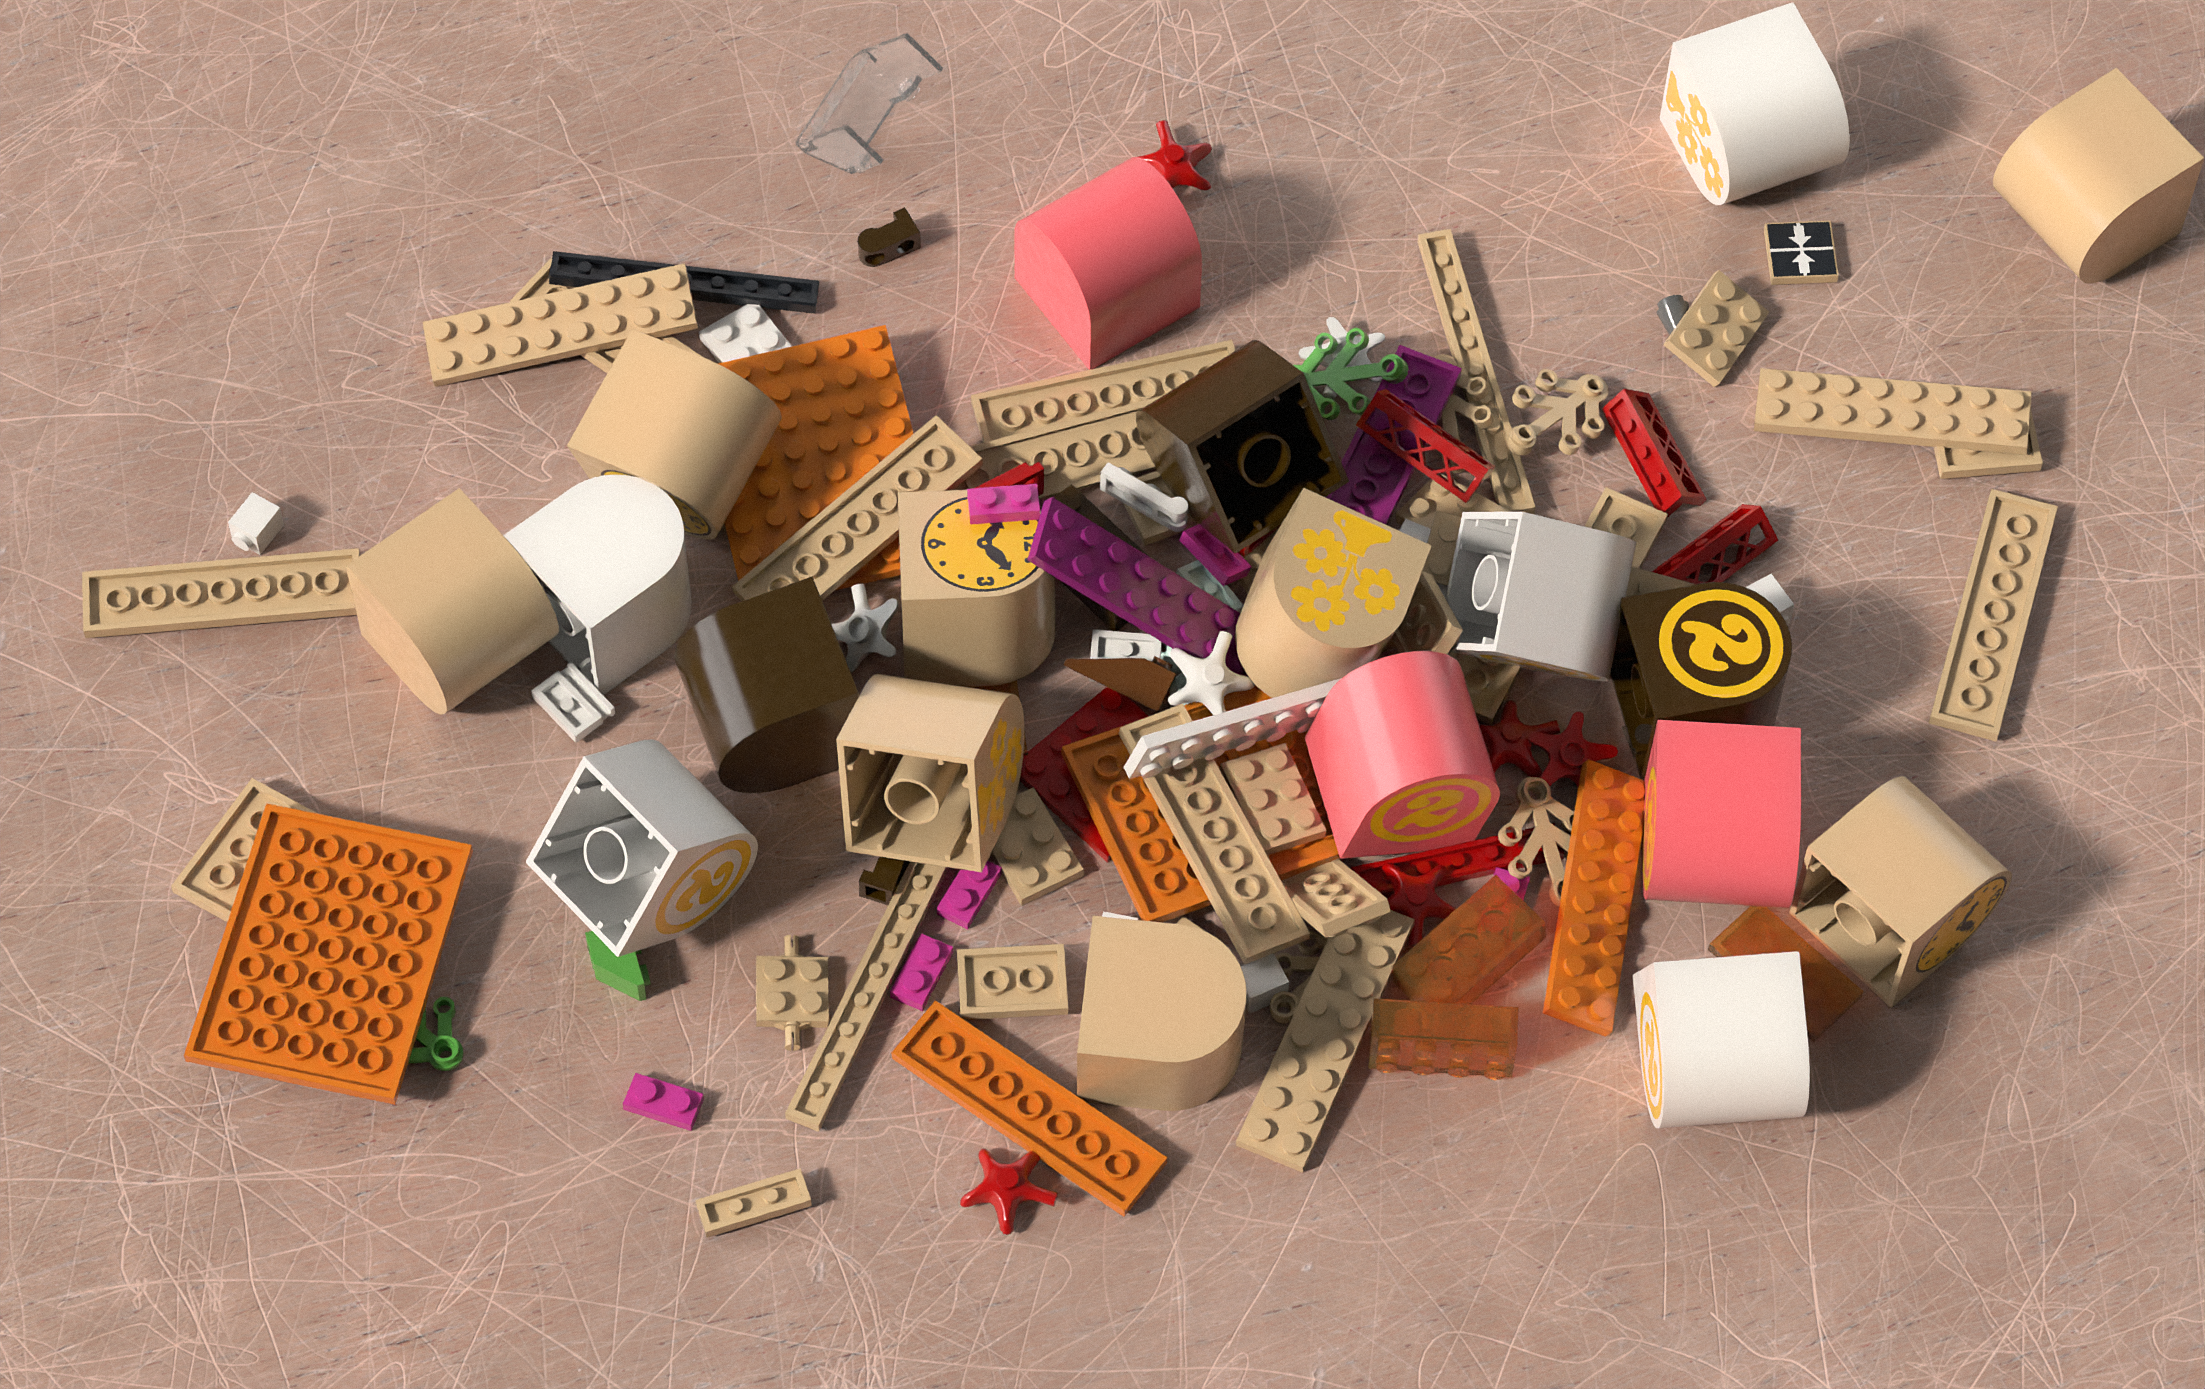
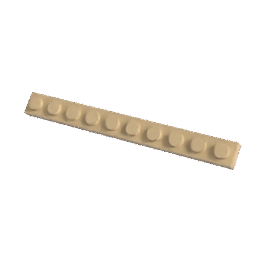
(1471, 354)
(865, 995)

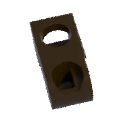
(890, 241)
(883, 881)

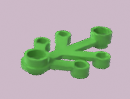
(1337, 372)
(436, 1045)

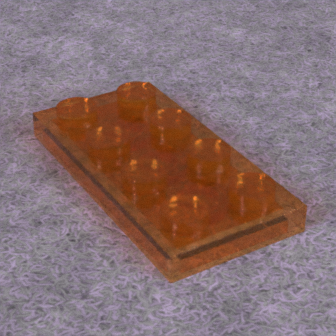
(1825, 988)

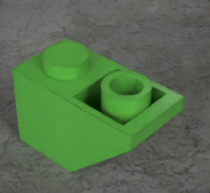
(617, 972)

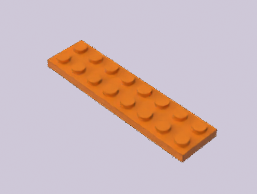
(1596, 899)
(1029, 1108)

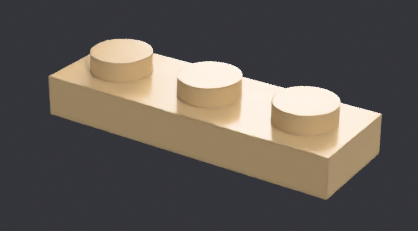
(753, 1203)

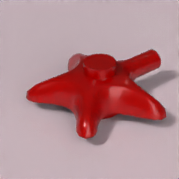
(1178, 161)
(1510, 743)
(1569, 751)
(1417, 897)
(1007, 1187)

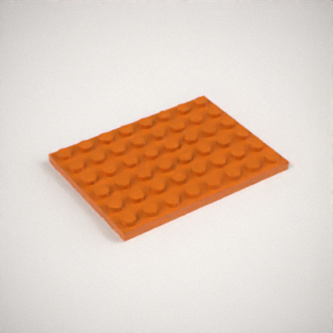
(837, 423)
(1141, 839)
(329, 954)

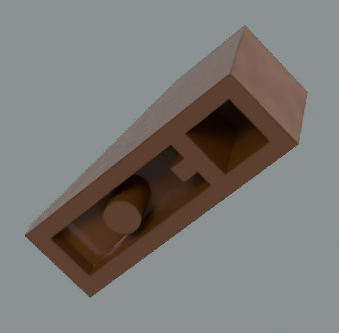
(1132, 677)

